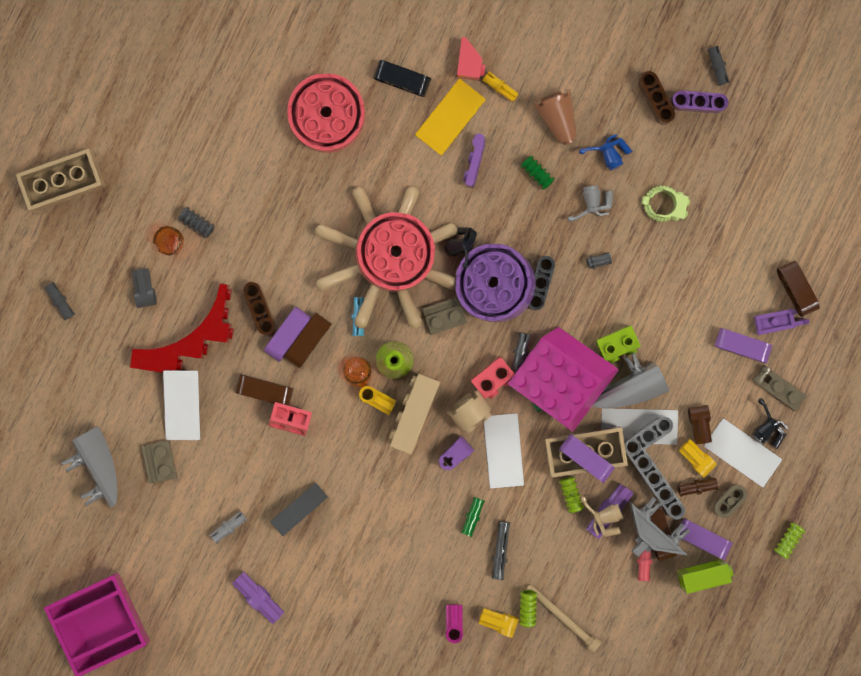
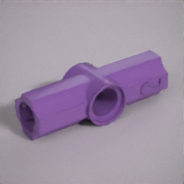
(620, 496)
(258, 597)

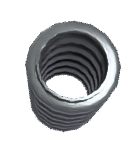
(197, 223)

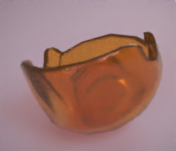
(168, 240)
(357, 371)

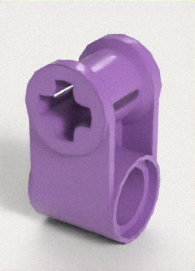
(458, 452)

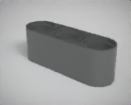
(547, 276)

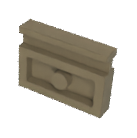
(444, 315)
(159, 462)

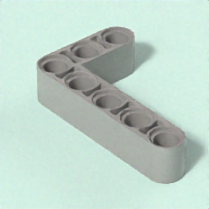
(651, 468)

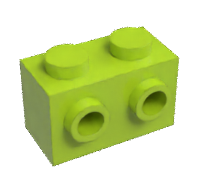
(617, 344)

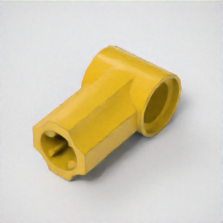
(379, 400)
(700, 461)
(503, 623)

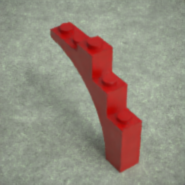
(194, 345)

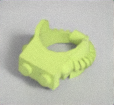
(679, 209)

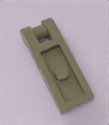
(780, 388)

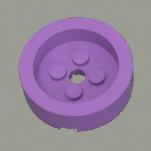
(514, 285)

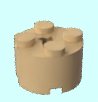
(470, 411)

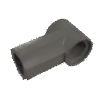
(144, 293)

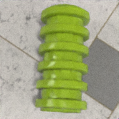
(571, 494)
(789, 540)
(528, 608)

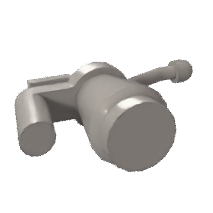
(592, 199)

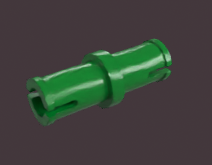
(472, 516)

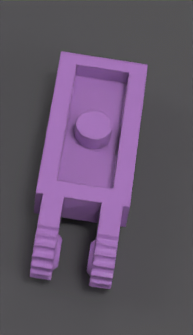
(475, 160)
(777, 321)

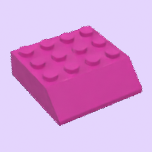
(563, 377)
(97, 625)

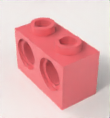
(490, 374)
(290, 419)

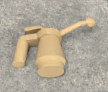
(607, 515)

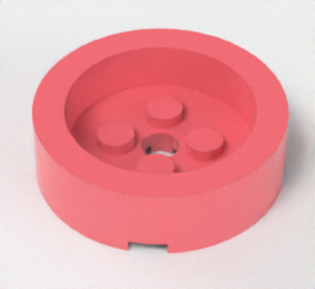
(321, 132)
(375, 256)

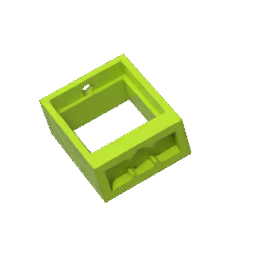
(704, 576)

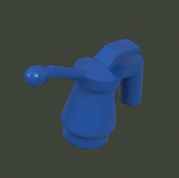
(611, 156)

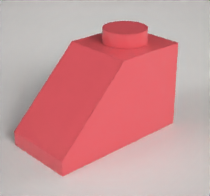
(470, 62)

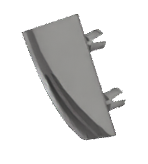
(634, 388)
(96, 457)

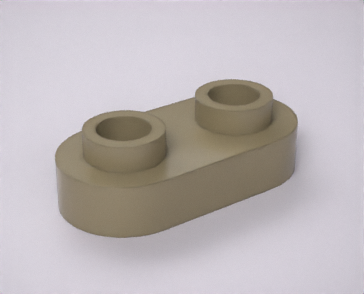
(732, 503)

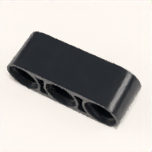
(402, 78)

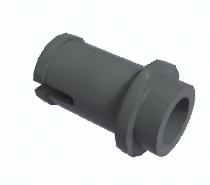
(599, 260)

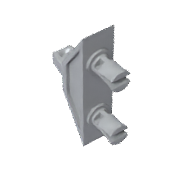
(650, 535)

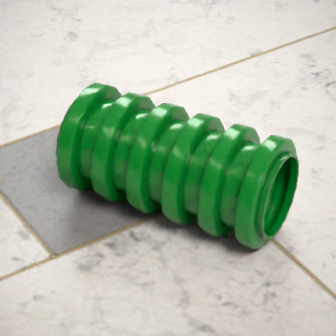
(537, 172)

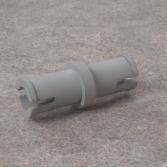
(228, 527)

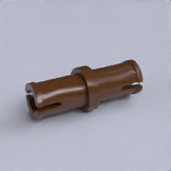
(698, 487)

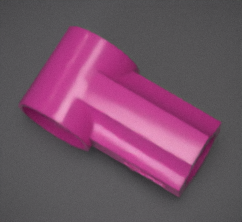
(454, 620)

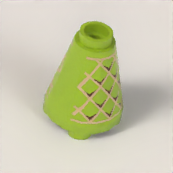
(404, 357)

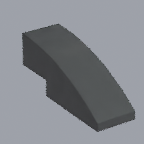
(299, 509)

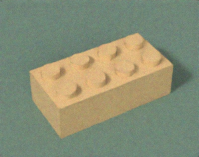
(60, 180)
(415, 413)
(605, 442)

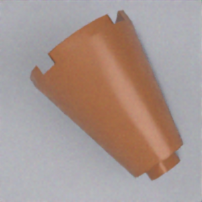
(559, 115)

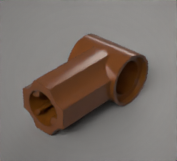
(699, 419)

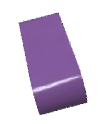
(708, 100)
(287, 334)
(743, 345)
(587, 458)
(706, 540)

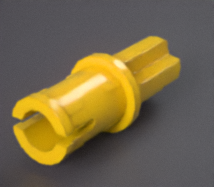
(500, 86)

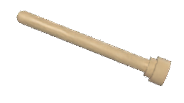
(591, 642)

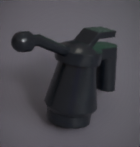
(458, 246)
(765, 430)

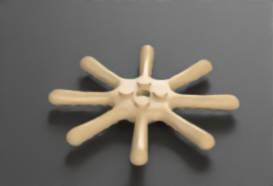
(366, 308)

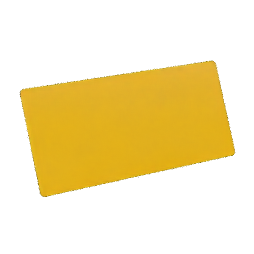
(450, 117)

